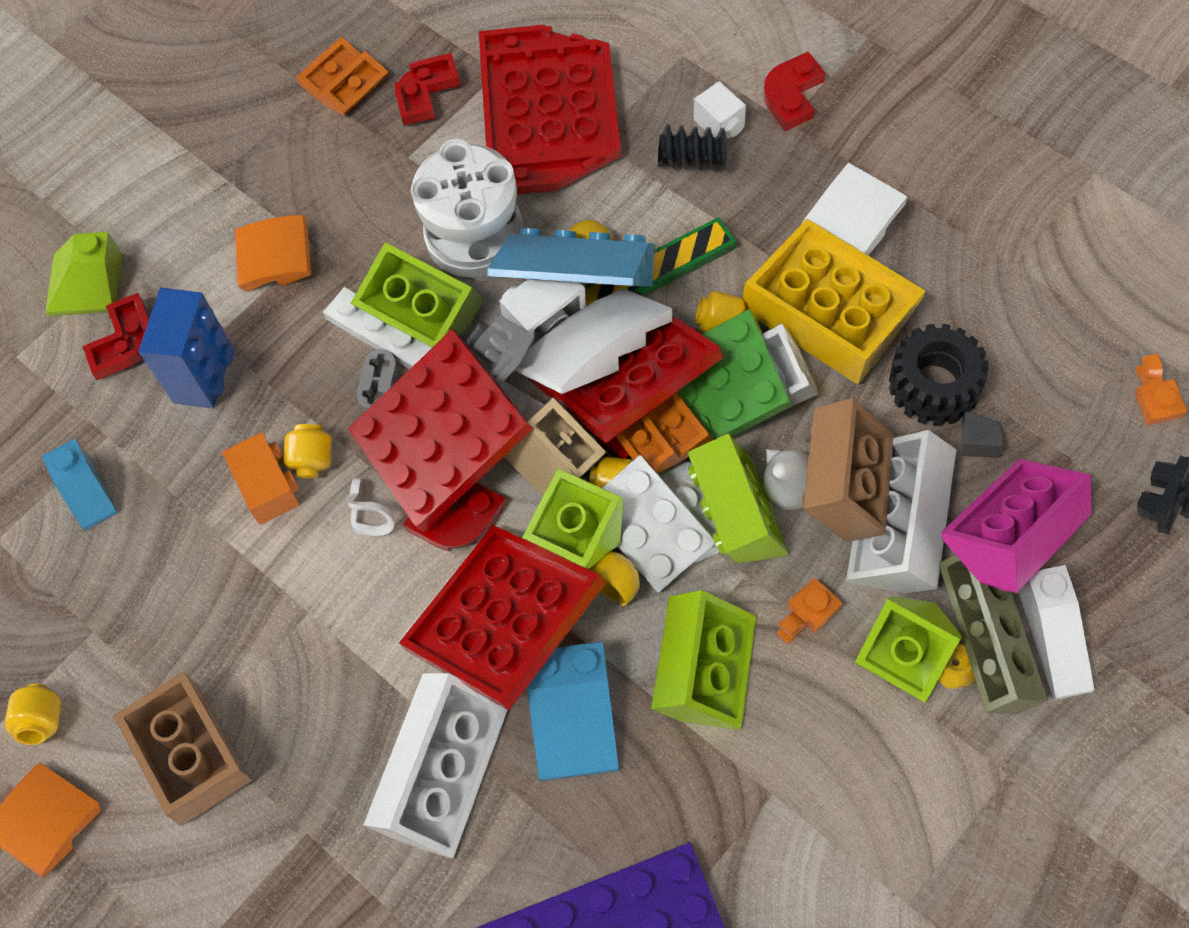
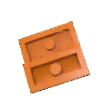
(341, 76)
(272, 251)
(664, 434)
(43, 819)

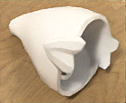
(785, 478)

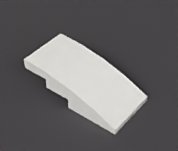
(857, 208)
(592, 340)

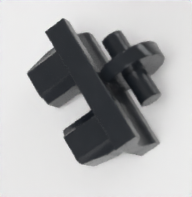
(1166, 507)

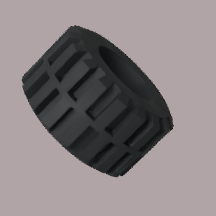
(942, 349)

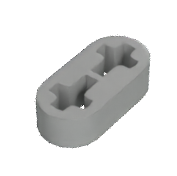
(369, 378)

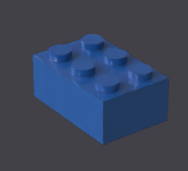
(186, 348)

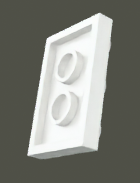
(656, 526)

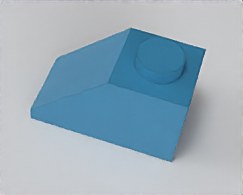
(79, 484)

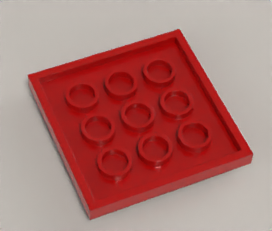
(644, 379)
(439, 430)
(502, 615)

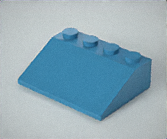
(575, 258)

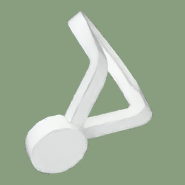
(355, 503)

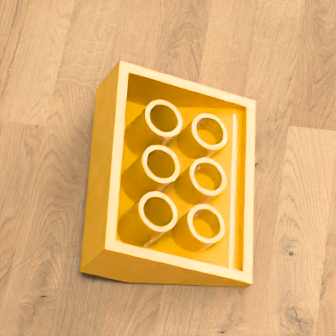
(832, 299)

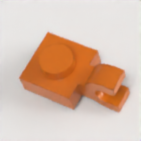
(1157, 398)
(809, 607)

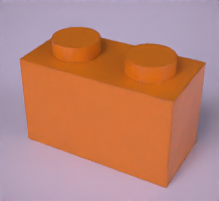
(261, 478)

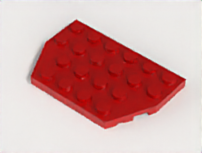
(548, 104)

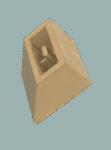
(553, 444)

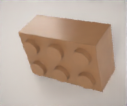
(848, 471)
(182, 749)

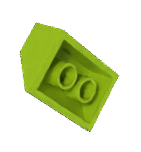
(416, 297)
(735, 501)
(704, 661)

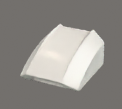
(790, 364)

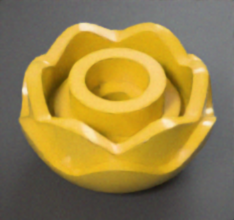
(959, 675)

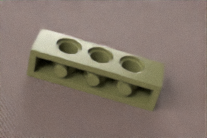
(993, 641)

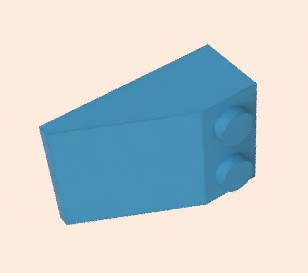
(573, 714)

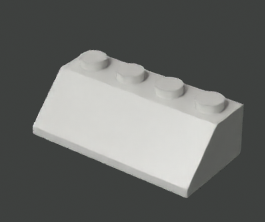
(916, 515)
(436, 765)

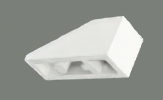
(1058, 631)

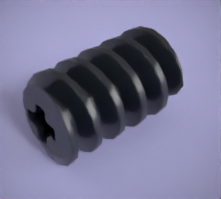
(693, 147)

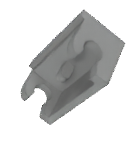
(501, 347)

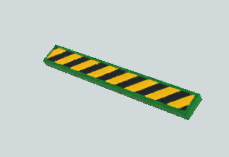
(676, 259)

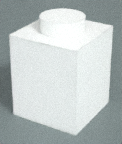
(720, 109)

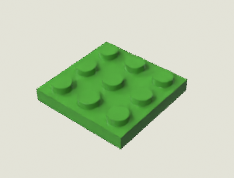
(739, 387)

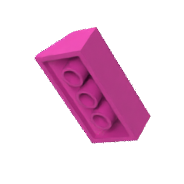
(1019, 523)

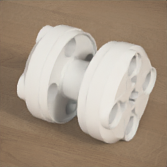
(466, 200)

